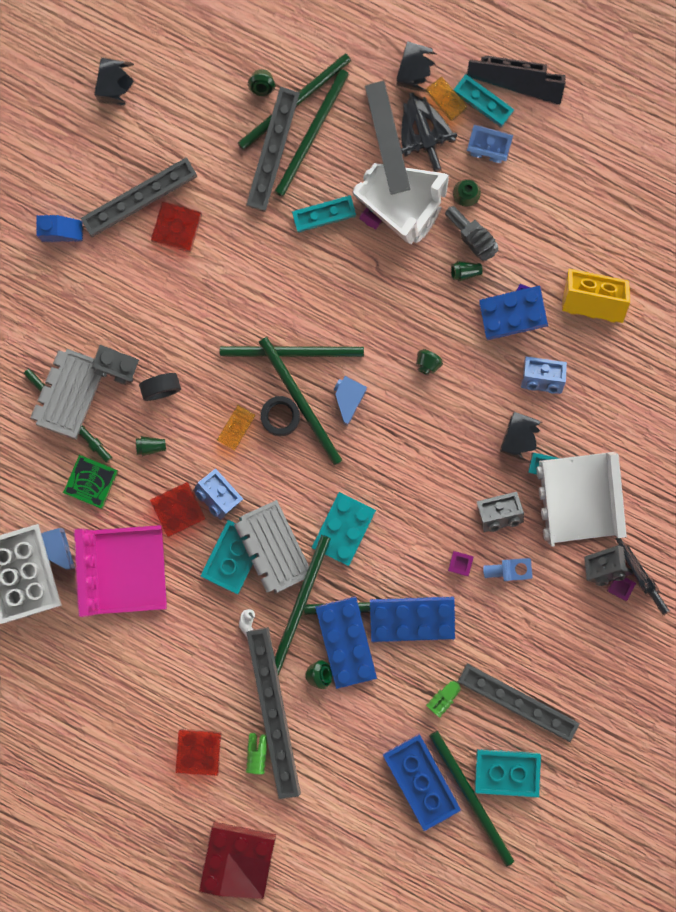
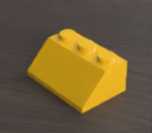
(596, 296)

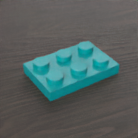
(346, 527)
(229, 560)
(507, 773)

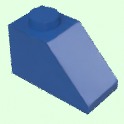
(58, 228)

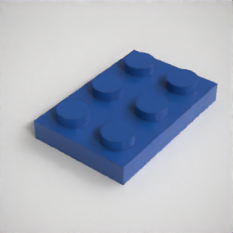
(513, 313)

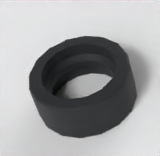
(160, 386)
(295, 416)

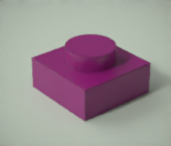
(370, 219)
(460, 563)
(622, 588)

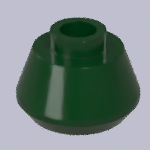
(261, 82)
(466, 193)
(428, 362)
(319, 674)

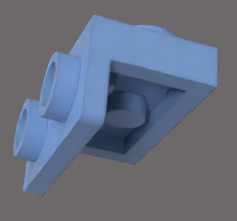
(489, 143)

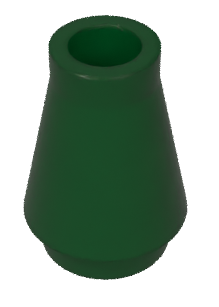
(465, 270)
(149, 445)

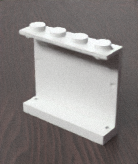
(582, 497)

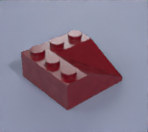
(237, 862)

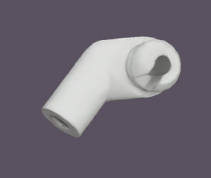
(246, 621)

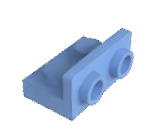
(544, 375)
(217, 494)

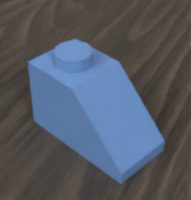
(348, 397)
(58, 548)

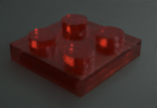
(176, 226)
(178, 509)
(198, 752)

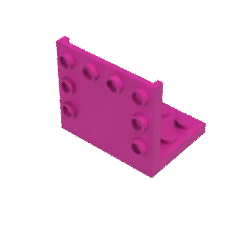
(120, 570)

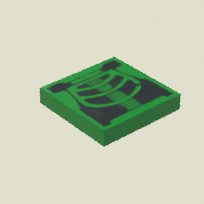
(90, 481)

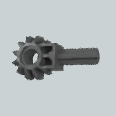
(474, 235)

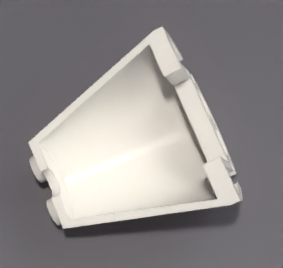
(408, 212)

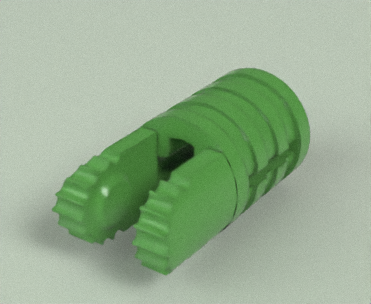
(444, 698)
(256, 758)

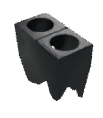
(414, 66)
(112, 81)
(520, 435)

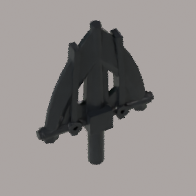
(418, 110)
(645, 582)

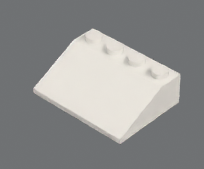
(25, 575)

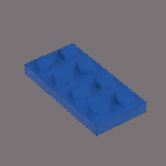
(412, 619)
(346, 642)
(421, 782)

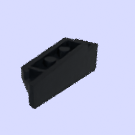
(519, 76)

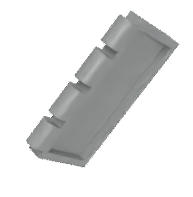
(69, 394)
(274, 545)

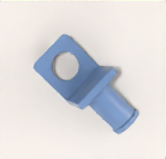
(508, 571)

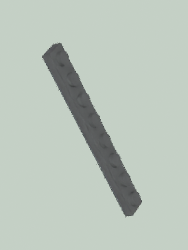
(273, 713)

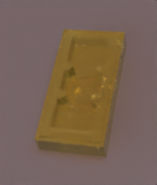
(446, 98)
(236, 427)

